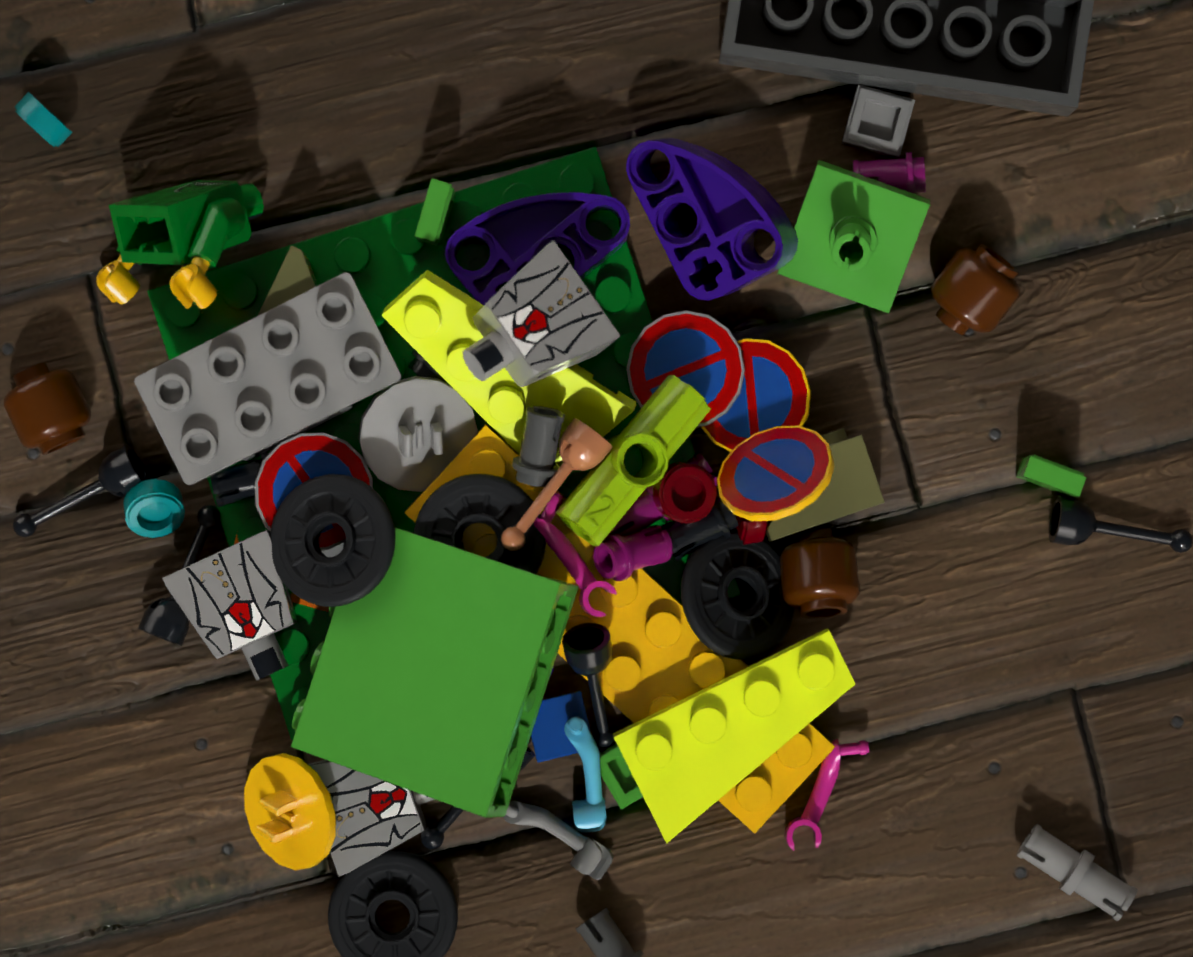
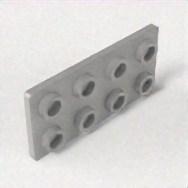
(268, 379)

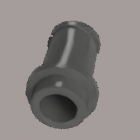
(539, 446)
(605, 937)

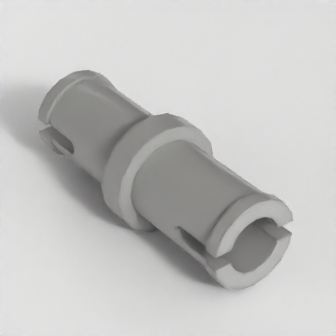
(1077, 872)

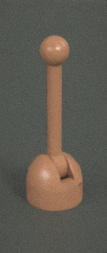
(580, 450)

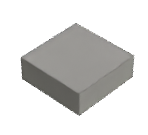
(878, 121)

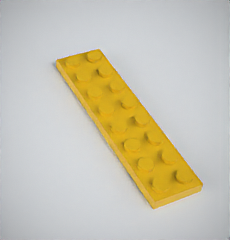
(652, 643)

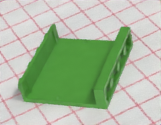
(437, 674)

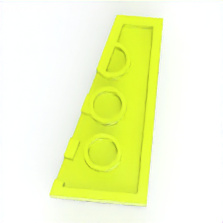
(440, 326)
(722, 733)

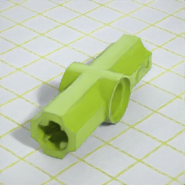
(658, 433)

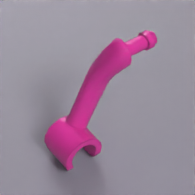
(569, 556)
(823, 788)

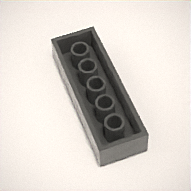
(961, 50)

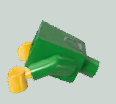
(177, 228)

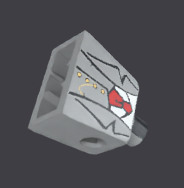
(539, 323)
(237, 602)
(369, 815)

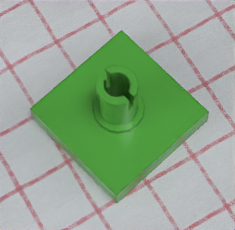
(855, 236)

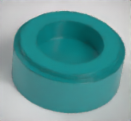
(42, 120)
(154, 508)

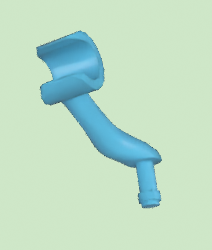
(589, 813)

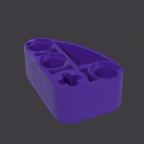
(728, 214)
(524, 227)

